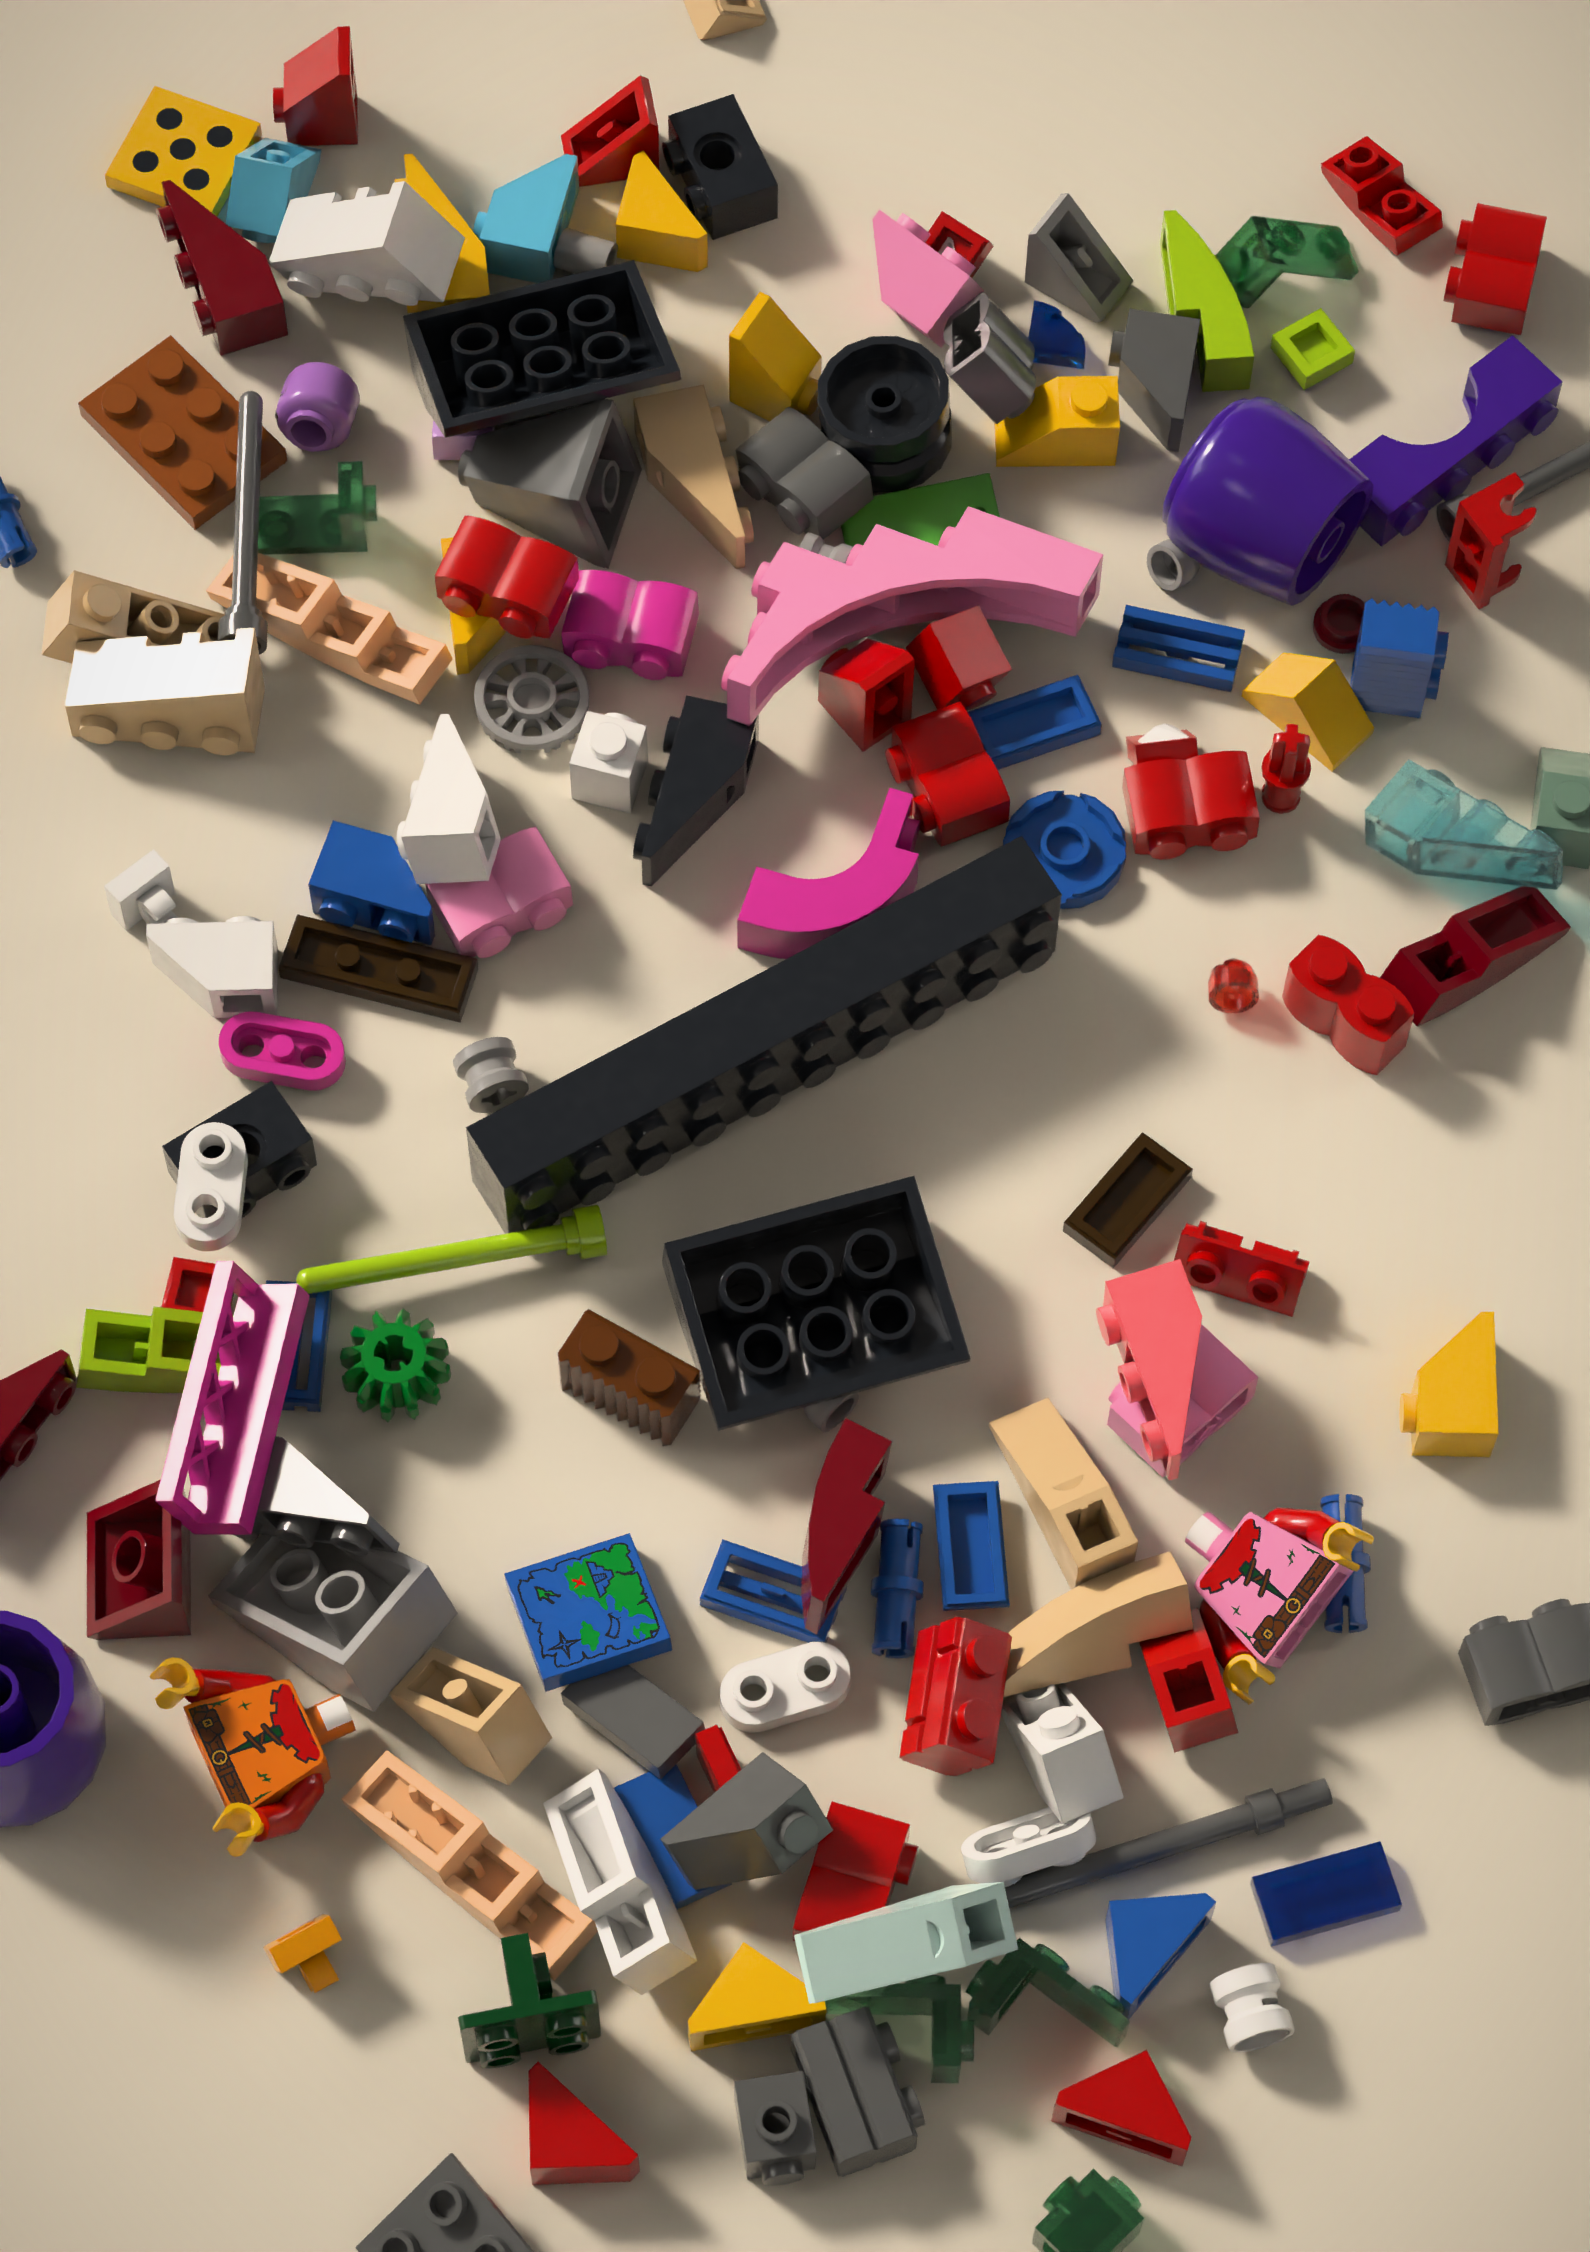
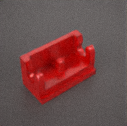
(1483, 536)

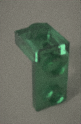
(1278, 246)
(320, 521)
(1000, 1985)
(930, 1996)

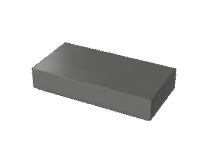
(635, 1717)

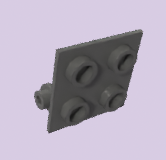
(445, 2216)

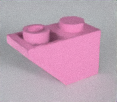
(918, 280)

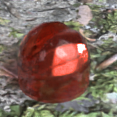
(1233, 986)

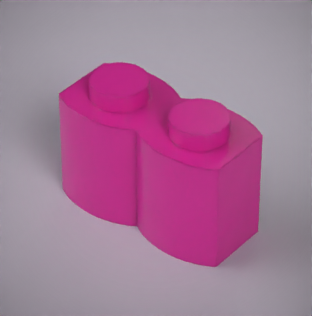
(630, 624)

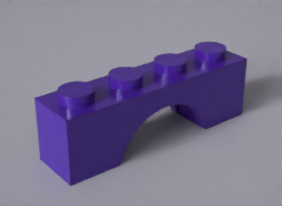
(1505, 401)

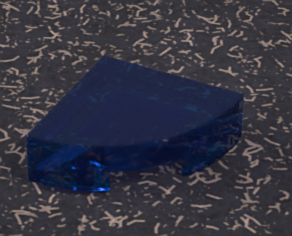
(1055, 338)

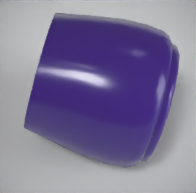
(1266, 500)
(47, 1722)

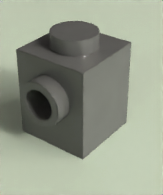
(775, 2127)

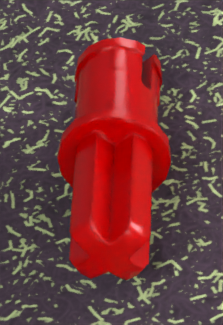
(1285, 770)

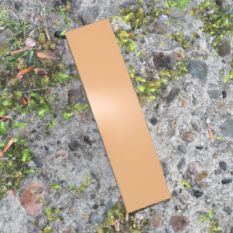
(339, 630)
(467, 1861)

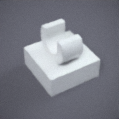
(142, 892)

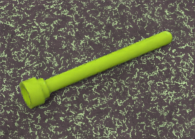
(577, 1234)

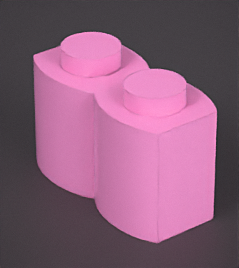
(521, 894)
(1218, 1393)

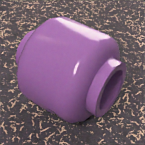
(317, 406)

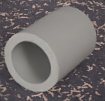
(583, 252)

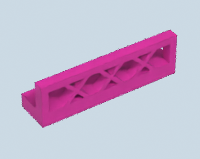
(238, 1405)

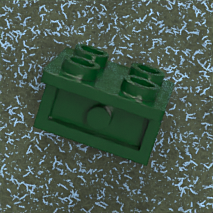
(535, 2016)

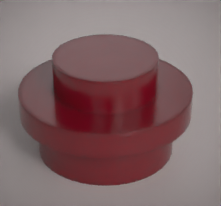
(1338, 623)

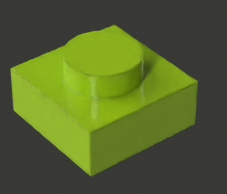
(1312, 349)

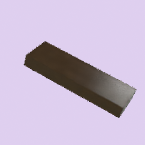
(378, 968)

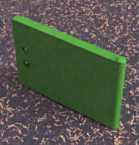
(922, 510)

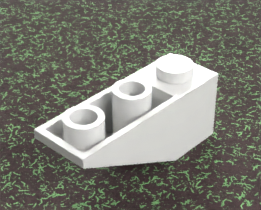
(450, 818)

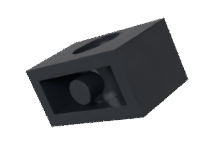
(720, 137)
(270, 1133)

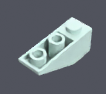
(906, 1941)

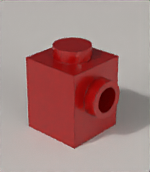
(959, 659)

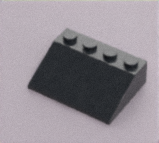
(538, 349)
(814, 1303)

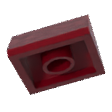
(137, 1569)

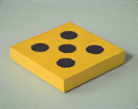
(183, 144)

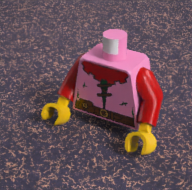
(1268, 1585)

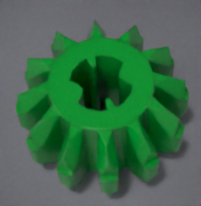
(395, 1342)

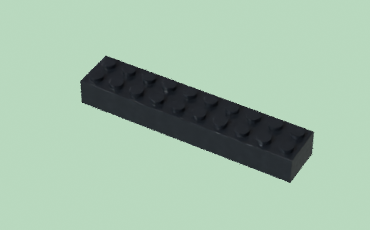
(765, 1039)

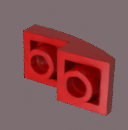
(1377, 194)

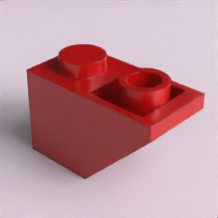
(1189, 1686)

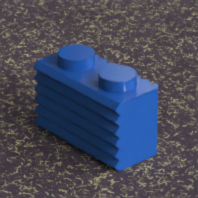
(1398, 658)

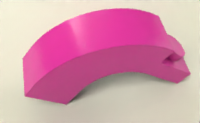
(793, 913)

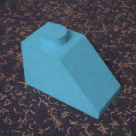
(265, 182)
(528, 220)

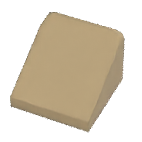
(724, 17)

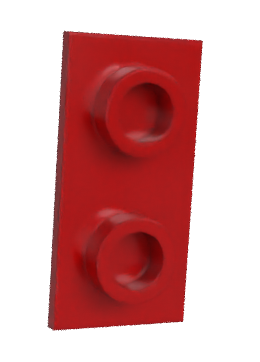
(1259, 1276)

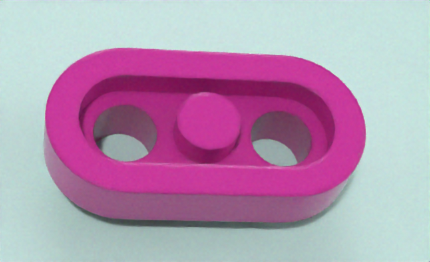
(285, 1048)

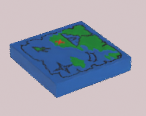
(588, 1612)

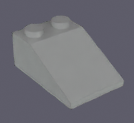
(338, 1613)

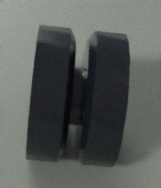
(888, 409)

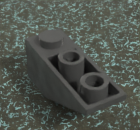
(307, 1507)

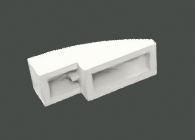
(618, 1884)

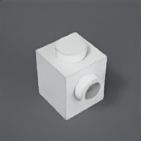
(609, 761)

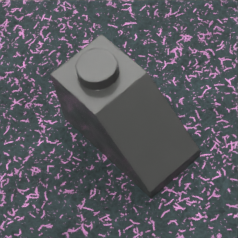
(1156, 369)
(748, 1828)

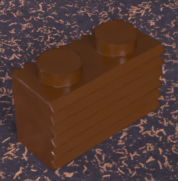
(628, 1377)

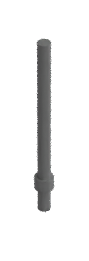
(1261, 1813)

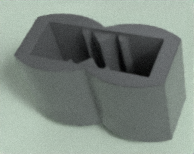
(990, 359)
(803, 474)
(1529, 1662)

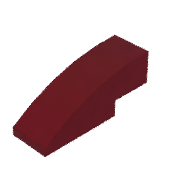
(1474, 951)
(842, 1518)

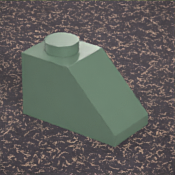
(1563, 803)

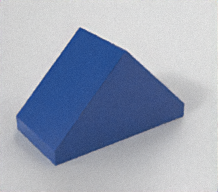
(1149, 1939)

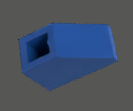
(369, 885)

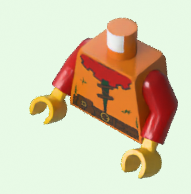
(256, 1746)

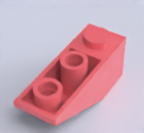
(1158, 1336)

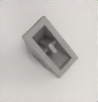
(1074, 262)

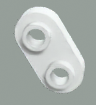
(210, 1182)
(788, 1690)
(1026, 1846)

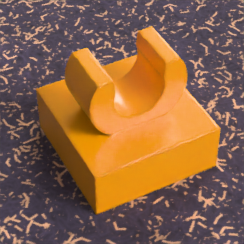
(305, 1949)

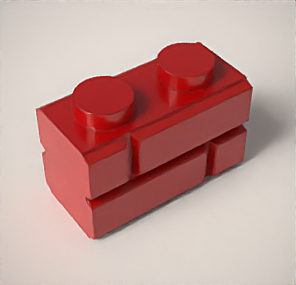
(956, 1696)

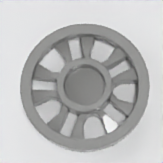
(531, 699)

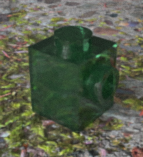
(1089, 2216)

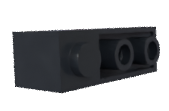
(700, 783)

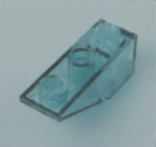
(1450, 834)

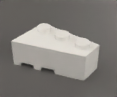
(367, 246)

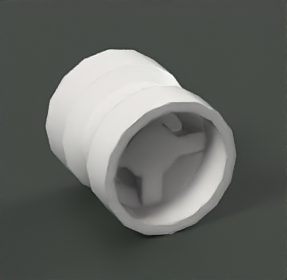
(1251, 2007)

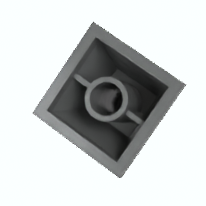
(559, 477)

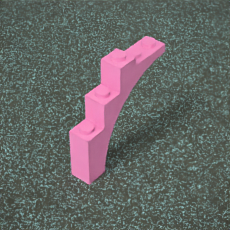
(895, 580)

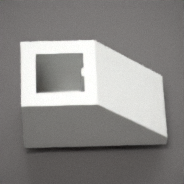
(220, 964)
(1062, 1750)

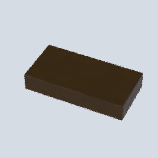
(1127, 1200)

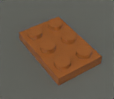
(176, 430)

